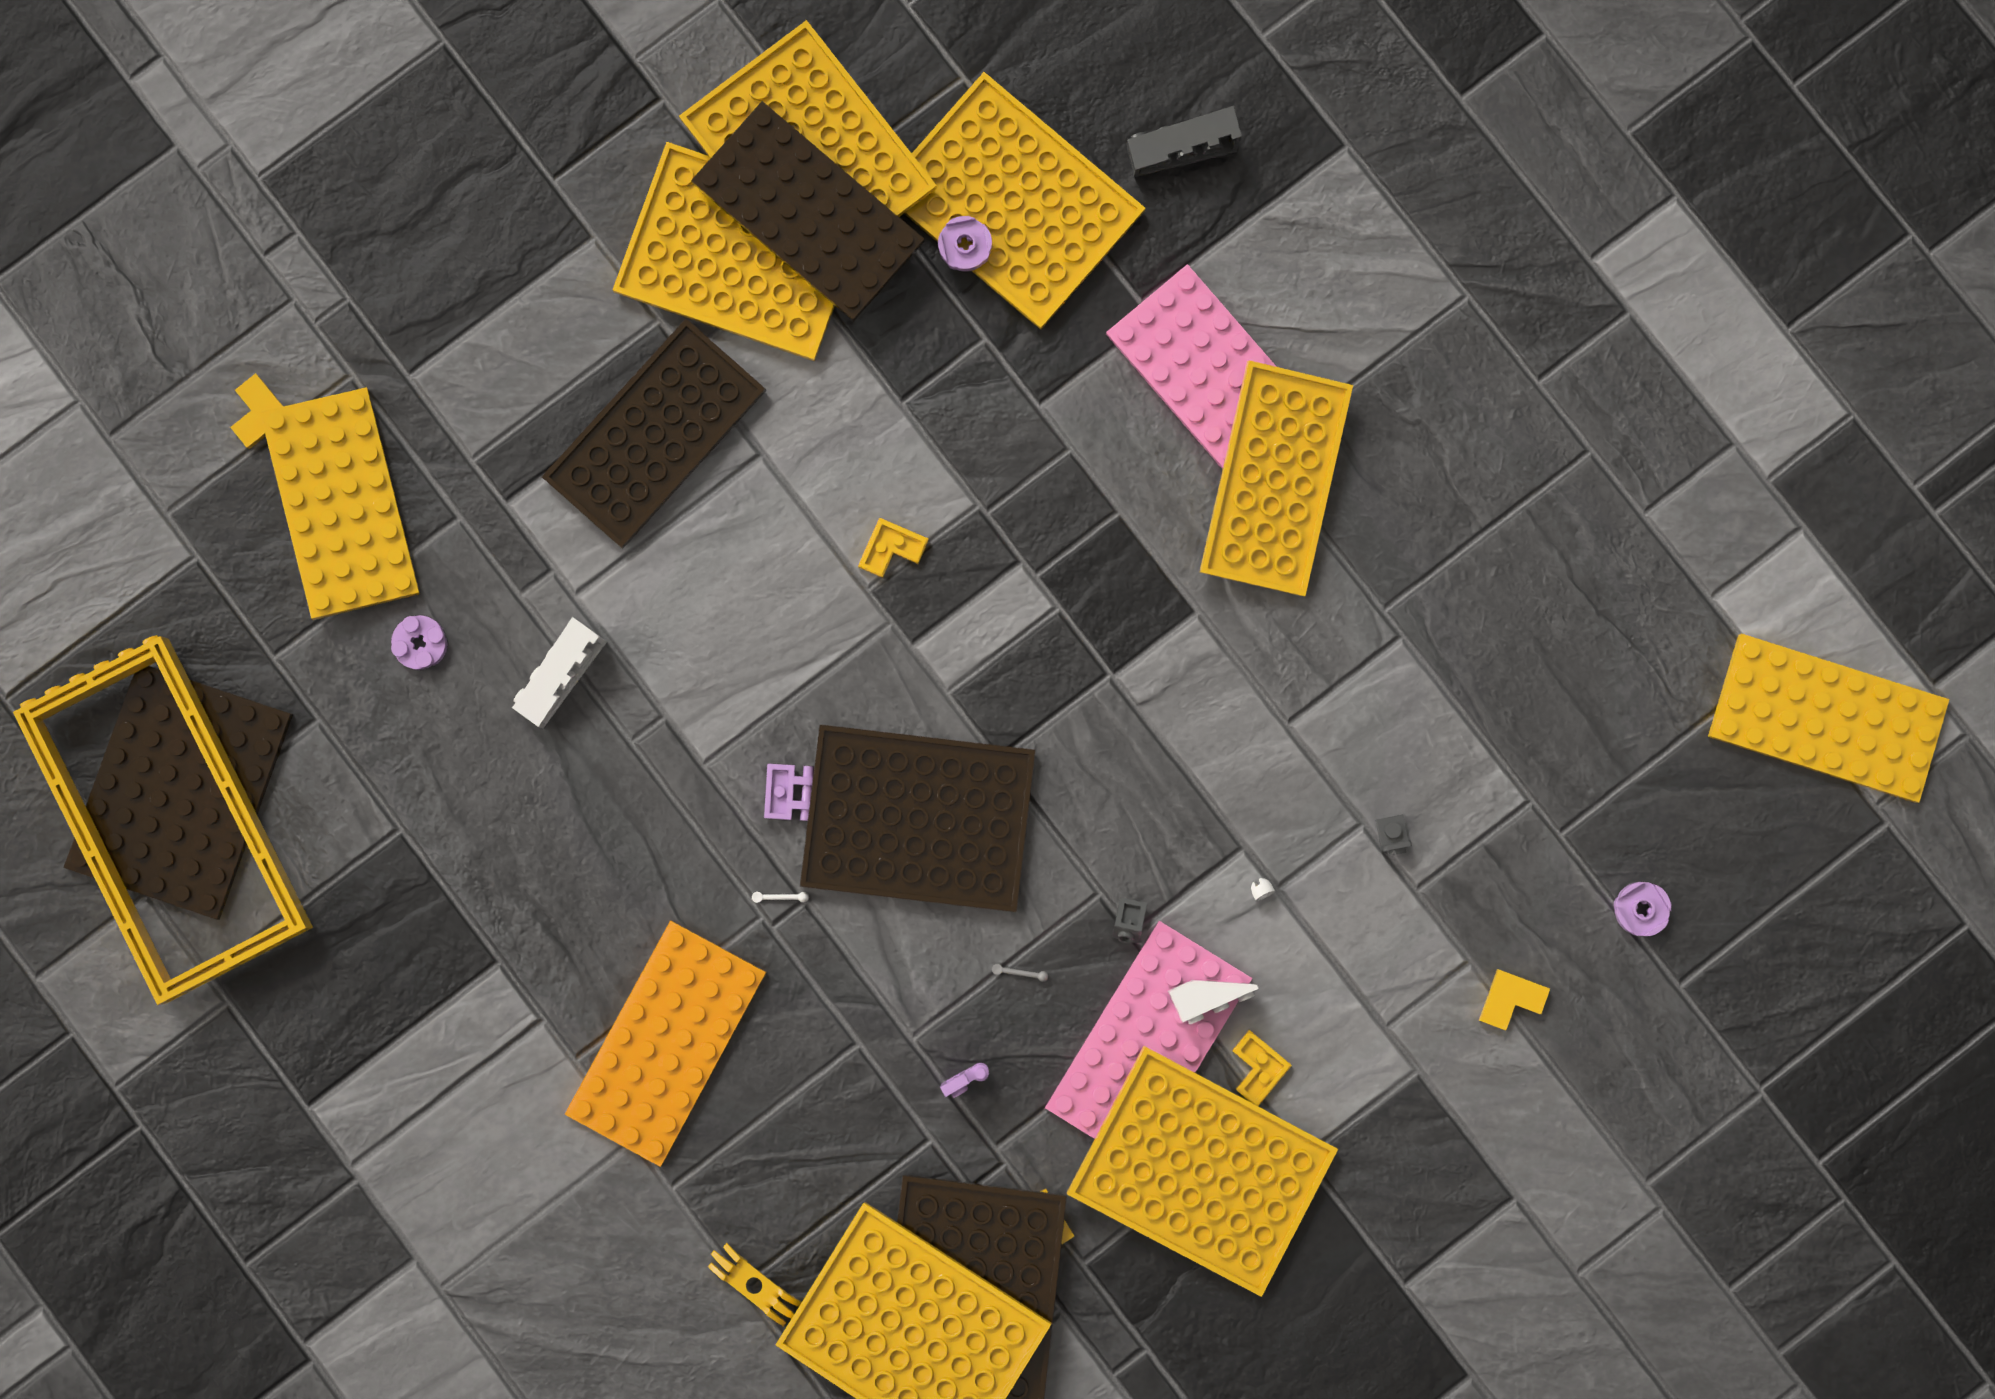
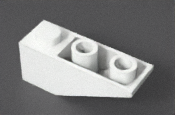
(1201, 996)

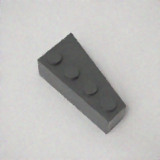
(1185, 142)

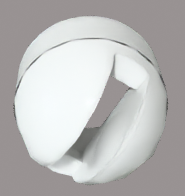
(1263, 890)

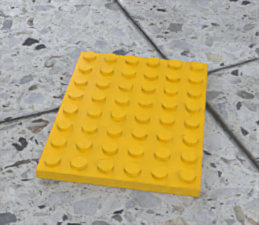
(825, 105)
(1034, 192)
(714, 271)
(1202, 1171)
(909, 1320)

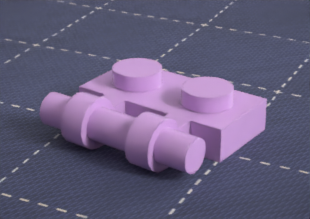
(780, 791)
(958, 1083)

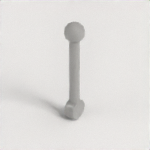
(998, 969)

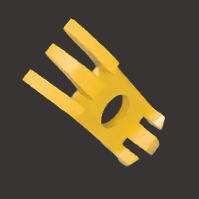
(742, 1273)

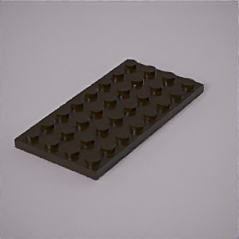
(807, 211)
(654, 433)

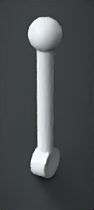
(758, 897)

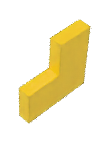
(258, 399)
(890, 540)
(1507, 992)
(1266, 1066)

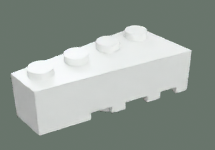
(558, 673)

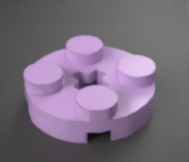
(957, 257)
(425, 656)
(1658, 911)

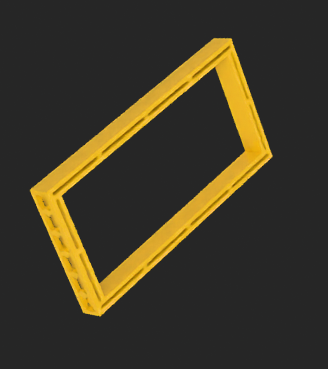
(81, 686)

